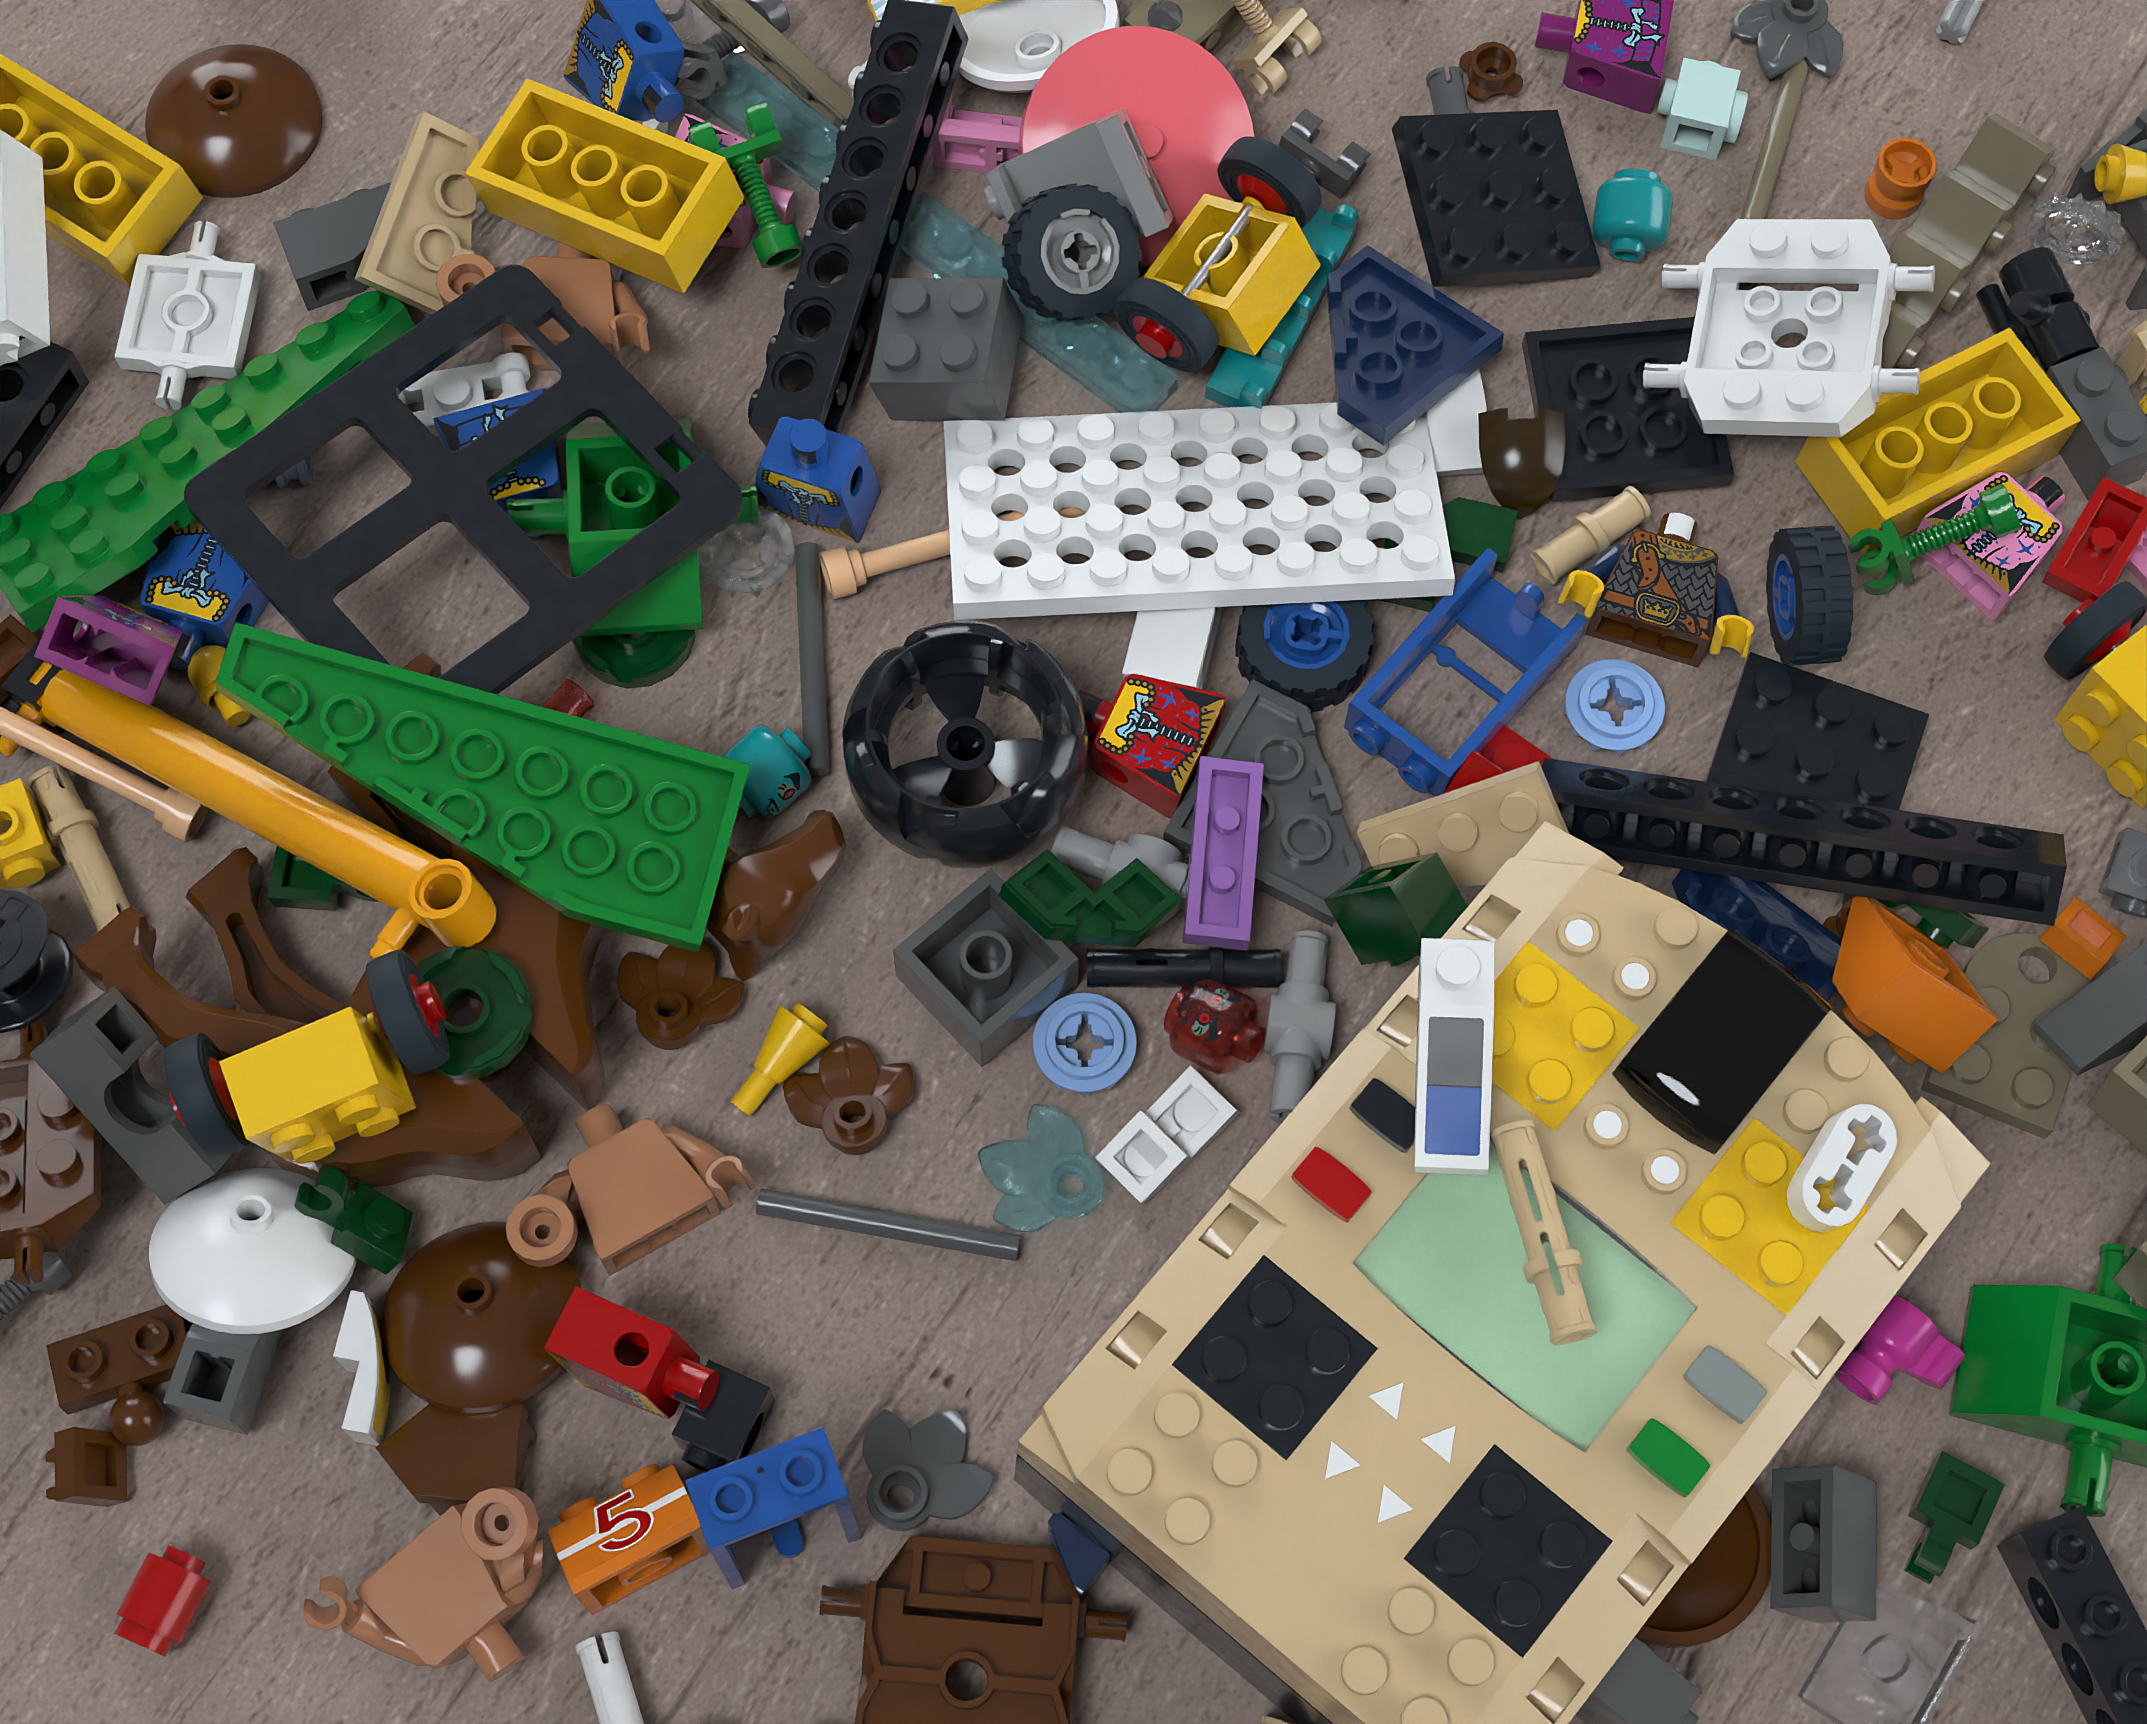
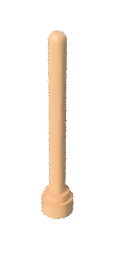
(848, 569)
(176, 812)

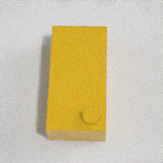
(101, 184)
(605, 185)
(1971, 419)

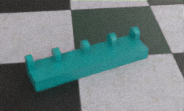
(1251, 379)

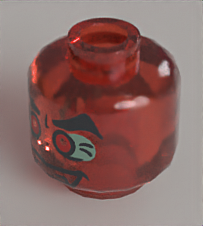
(1214, 1026)

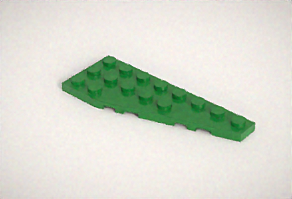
(105, 517)
(555, 802)

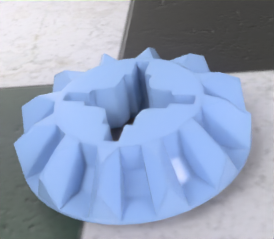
(1632, 689)
(1107, 1025)

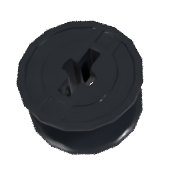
(33, 962)

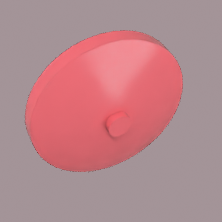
(1175, 98)

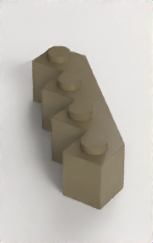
(1961, 223)

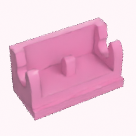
(976, 140)

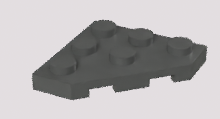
(1302, 830)

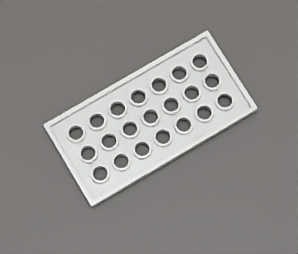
(1171, 577)

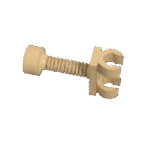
(1287, 29)

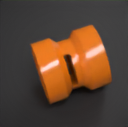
(1900, 178)

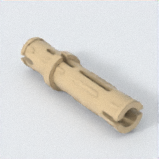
(74, 832)
(1566, 1313)

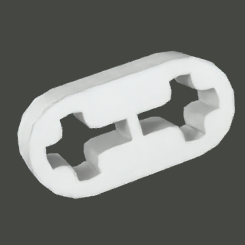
(1828, 1159)

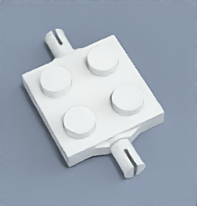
(188, 316)

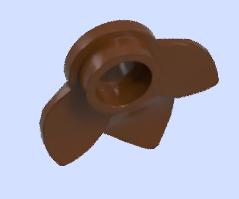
(677, 984)
(850, 1087)

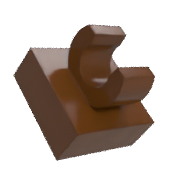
(88, 1468)

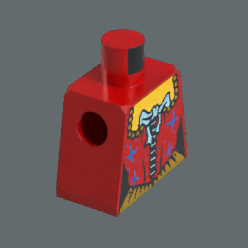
(1152, 737)
(629, 1356)

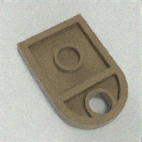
(2010, 1067)

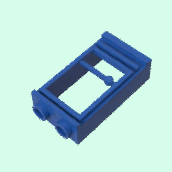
(1502, 622)
(740, 1502)

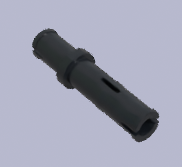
(1183, 967)

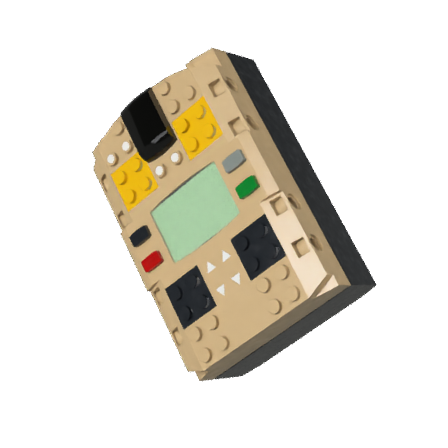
(1344, 1397)

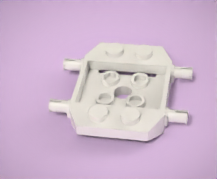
(1835, 376)

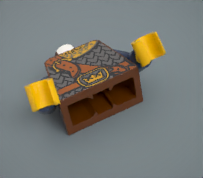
(1660, 595)

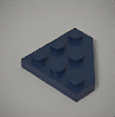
(1398, 344)
(1767, 921)

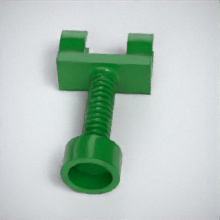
(777, 242)
(1992, 514)

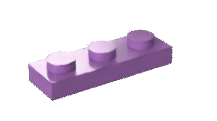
(1223, 853)

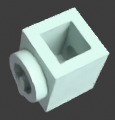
(1701, 108)

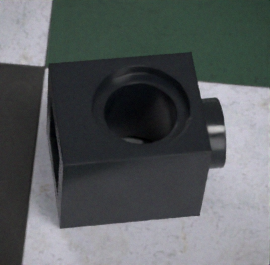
(728, 1425)

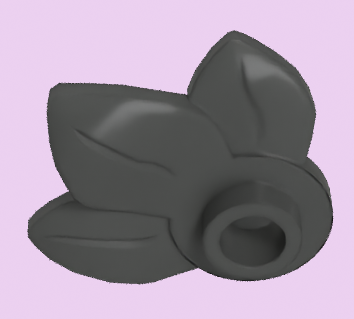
(1790, 36)
(928, 1463)

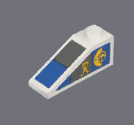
(1454, 1056)

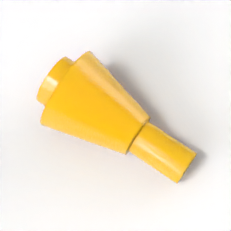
(2121, 174)
(788, 1046)

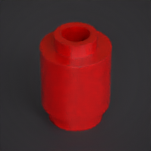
(162, 1600)

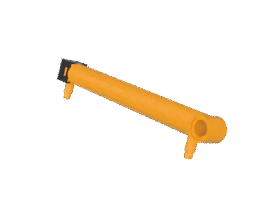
(262, 802)

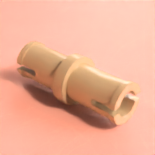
(1590, 535)

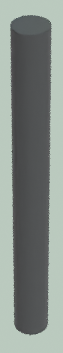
(812, 658)
(888, 1224)

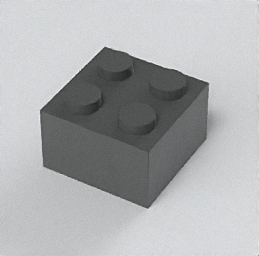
(946, 348)
(984, 969)

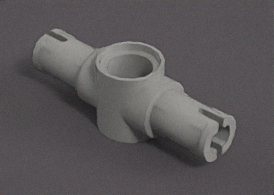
(1104, 859)
(1299, 1023)

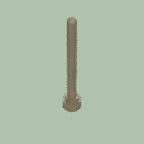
(1774, 146)

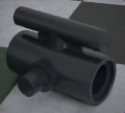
(2039, 308)

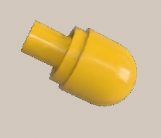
(203, 673)

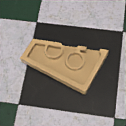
(423, 215)
(1467, 827)

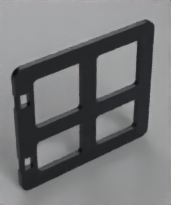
(455, 483)

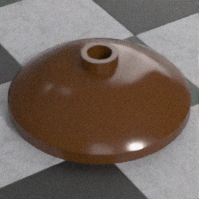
(240, 141)
(480, 1351)
(1719, 1584)

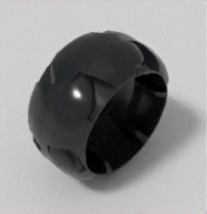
(953, 666)

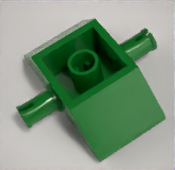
(608, 503)
(2037, 1373)

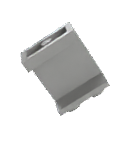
(1096, 154)

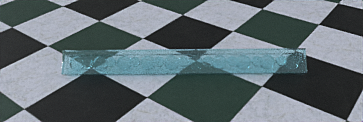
(952, 248)

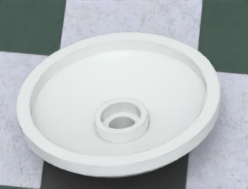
(1019, 39)
(244, 1256)

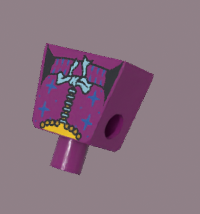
(1612, 48)
(113, 646)

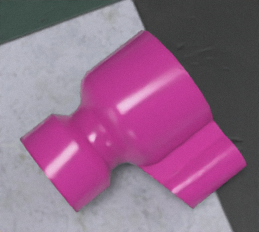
(1900, 1341)

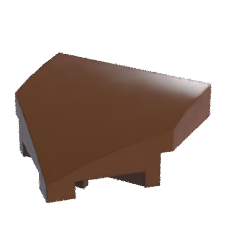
(455, 1455)

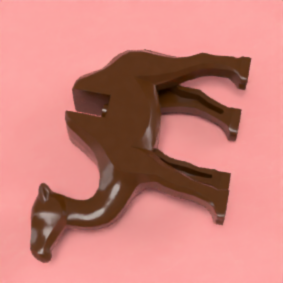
(456, 1123)

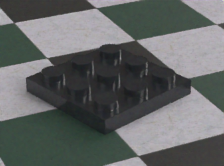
(1495, 197)
(1612, 424)
(1815, 738)

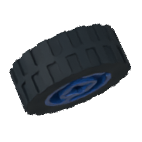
(1809, 595)
(1306, 649)

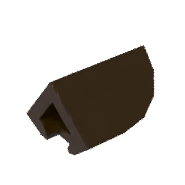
(1522, 457)

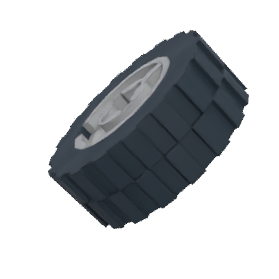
(1052, 223)

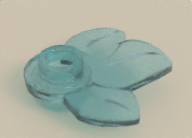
(1035, 1167)

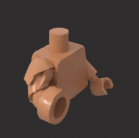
(581, 285)
(630, 1187)
(448, 1587)

